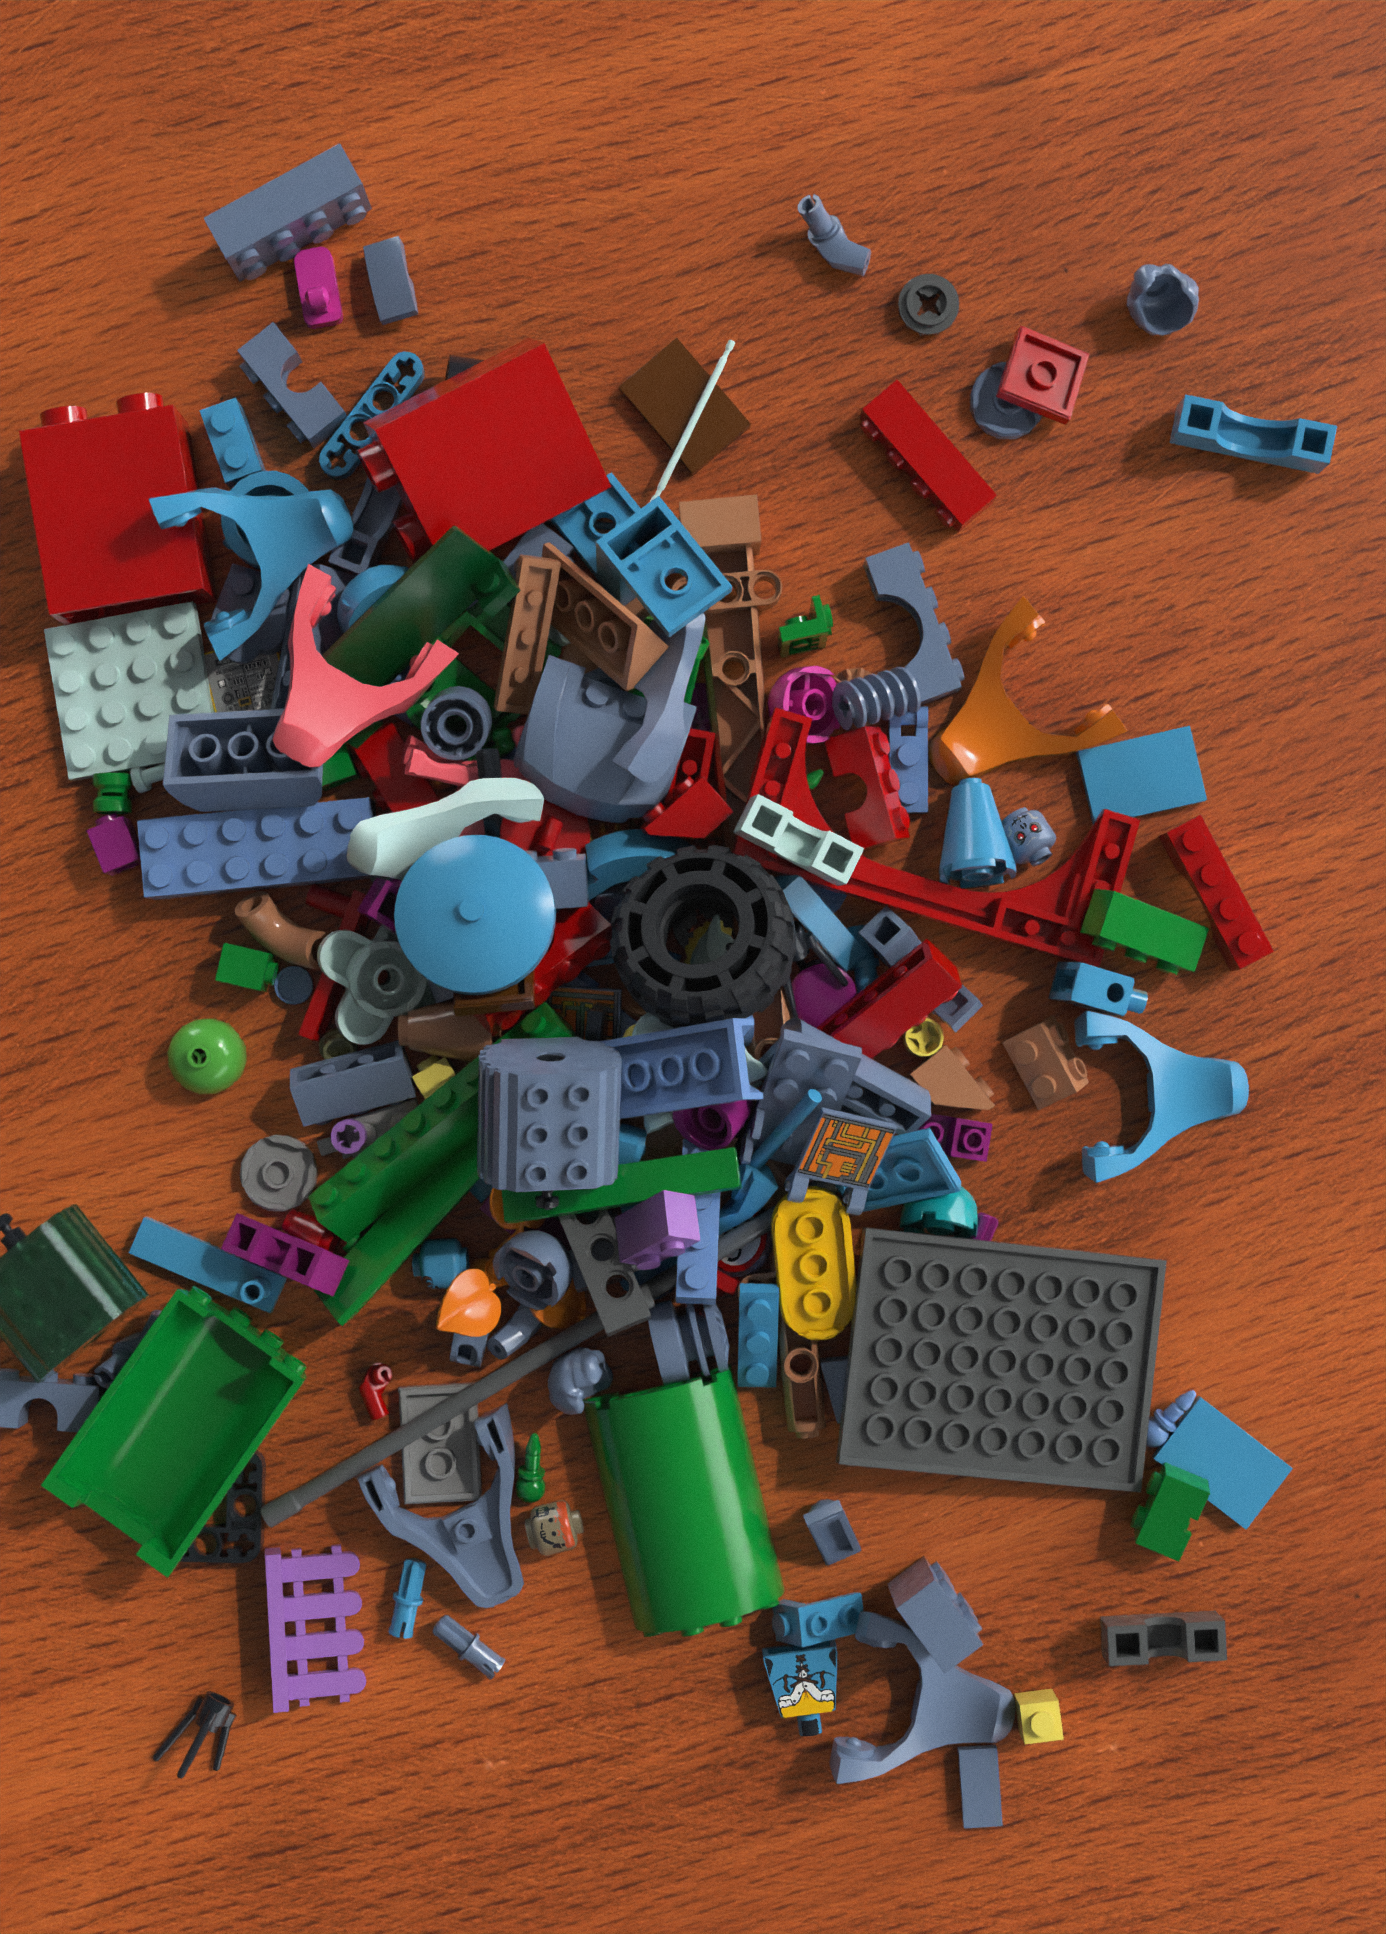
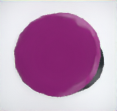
(820, 993)

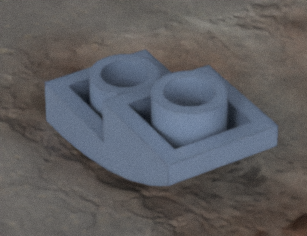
(390, 280)

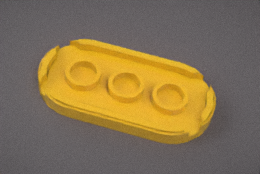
(814, 1263)

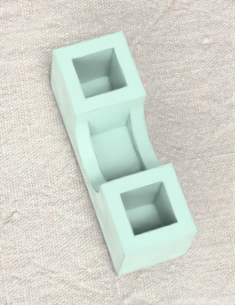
(797, 842)

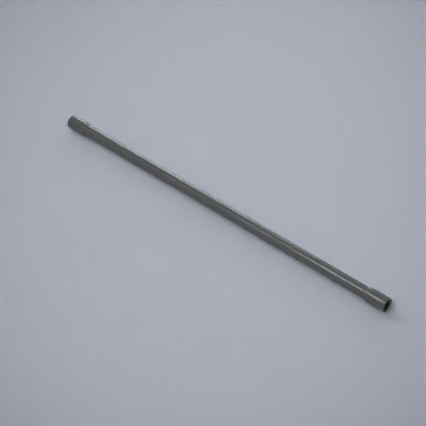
(294, 1500)

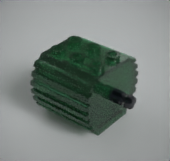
(61, 1290)

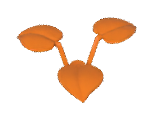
(474, 1309)

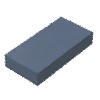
(979, 1786)

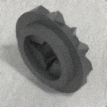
(928, 287)

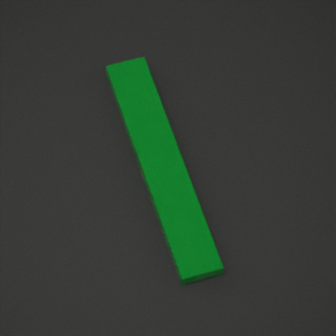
(635, 1183)

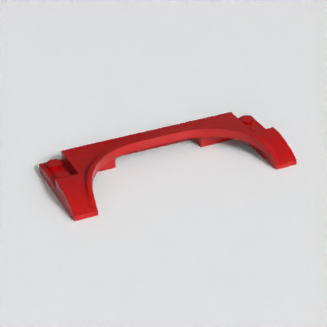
(1034, 917)

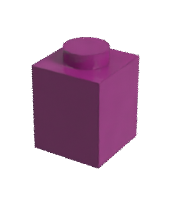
(115, 843)

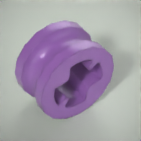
(356, 1145)

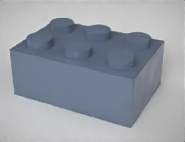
(936, 1613)

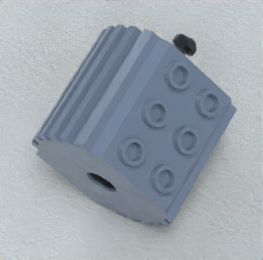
(548, 1115)

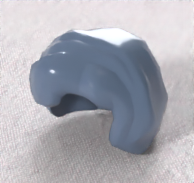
(1162, 299)
(576, 1377)

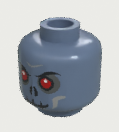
(1029, 836)

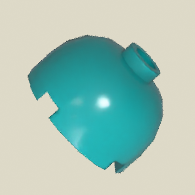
(942, 1215)

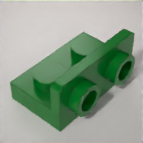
(806, 635)

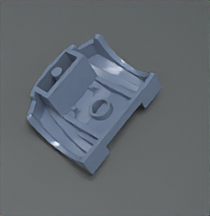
(576, 734)

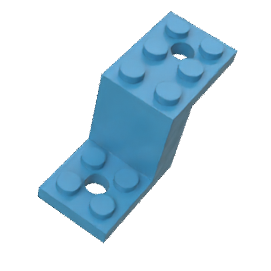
(641, 554)

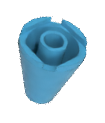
(974, 839)

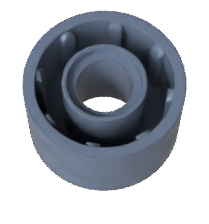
(451, 743)

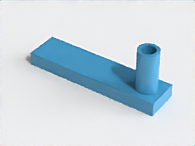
(207, 1264)

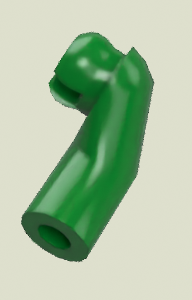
(501, 740)

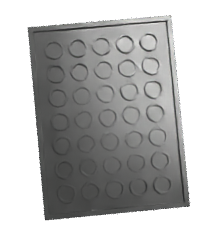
(1001, 1360)

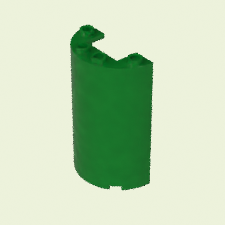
(178, 1425)
(684, 1504)

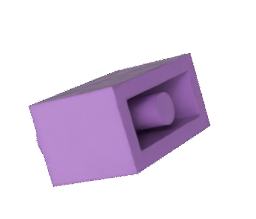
(657, 1229)

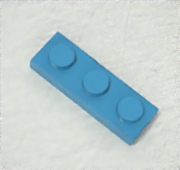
(758, 1335)

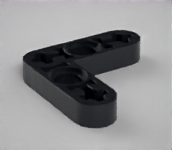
(237, 1523)

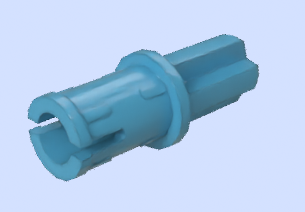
(407, 1598)

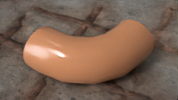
(278, 932)

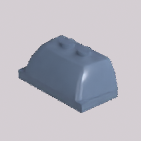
(233, 764)

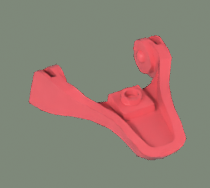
(328, 705)

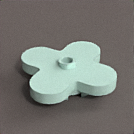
(367, 1005)

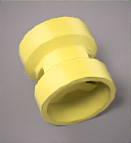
(927, 1034)

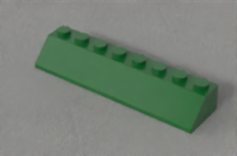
(400, 1233)

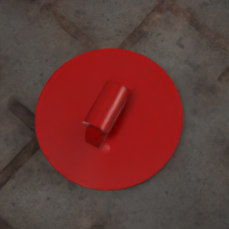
(555, 830)

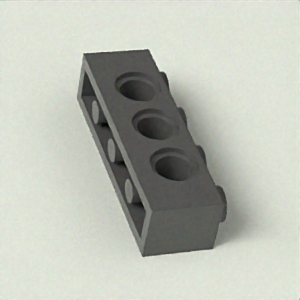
(615, 1313)

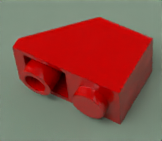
(690, 813)

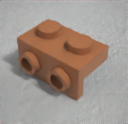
(1046, 1062)

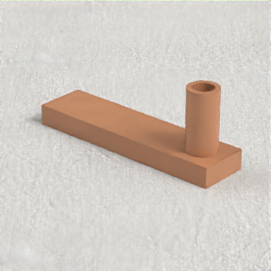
(527, 633)

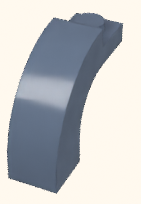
(892, 940)

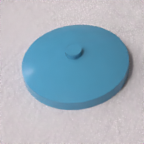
(475, 914)

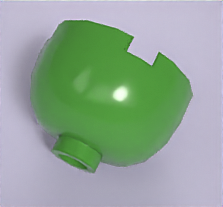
(223, 1052)

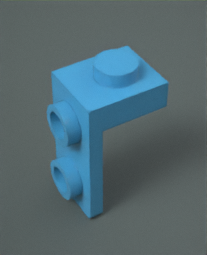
(816, 1621)

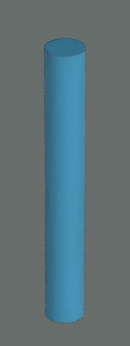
(785, 1128)

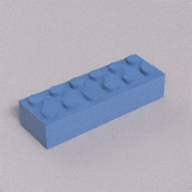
(250, 849)

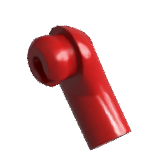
(372, 1388)

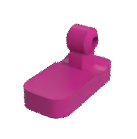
(318, 288)

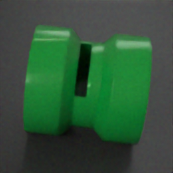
(112, 793)

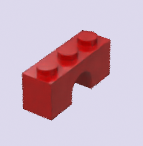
(882, 816)

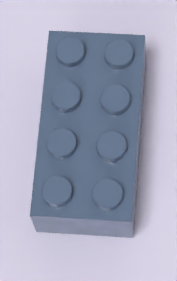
(289, 213)

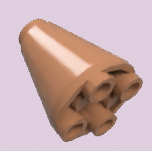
(441, 1033)

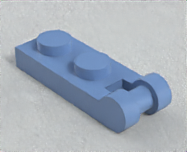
(910, 759)

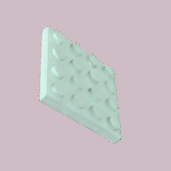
(120, 684)

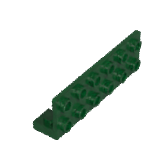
(419, 610)

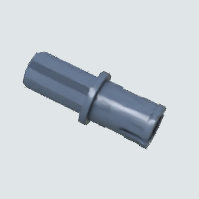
(468, 1646)

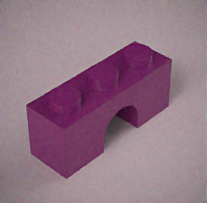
(285, 1254)

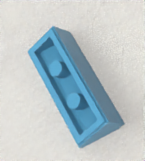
(821, 921)

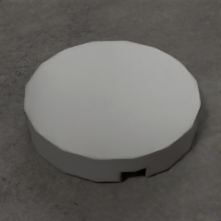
(278, 1172)

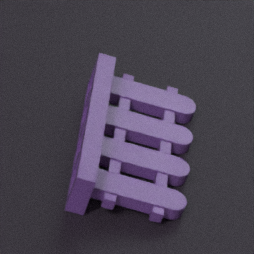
(315, 1644)

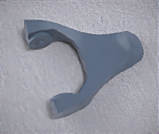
(664, 687)
(474, 1540)
(944, 1709)

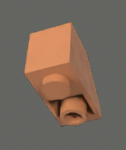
(950, 1082)

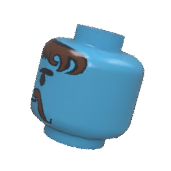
(440, 1262)

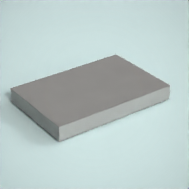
(446, 1460)

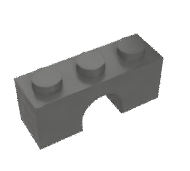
(1189, 1635)

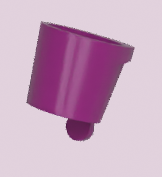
(713, 1125)

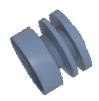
(687, 1339)

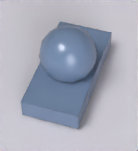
(831, 1531)

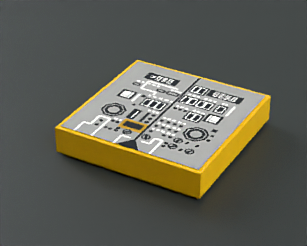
(241, 685)

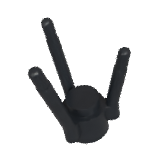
(803, 943)
(212, 1713)

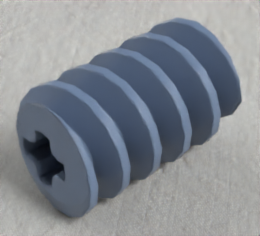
(875, 697)

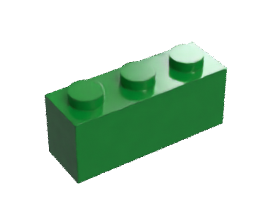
(1143, 932)

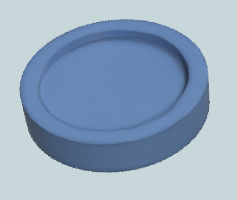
(293, 985)

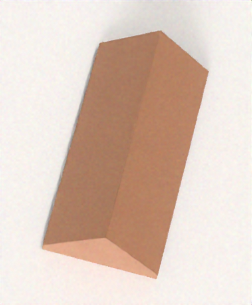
(601, 625)

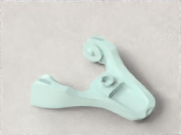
(395, 841)

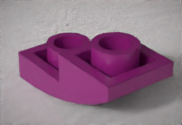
(960, 1136)

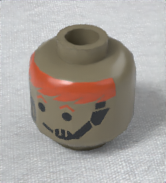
(553, 1527)

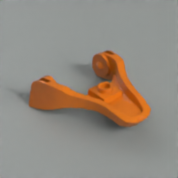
(992, 729)

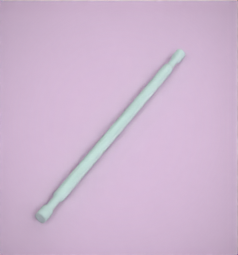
(693, 420)

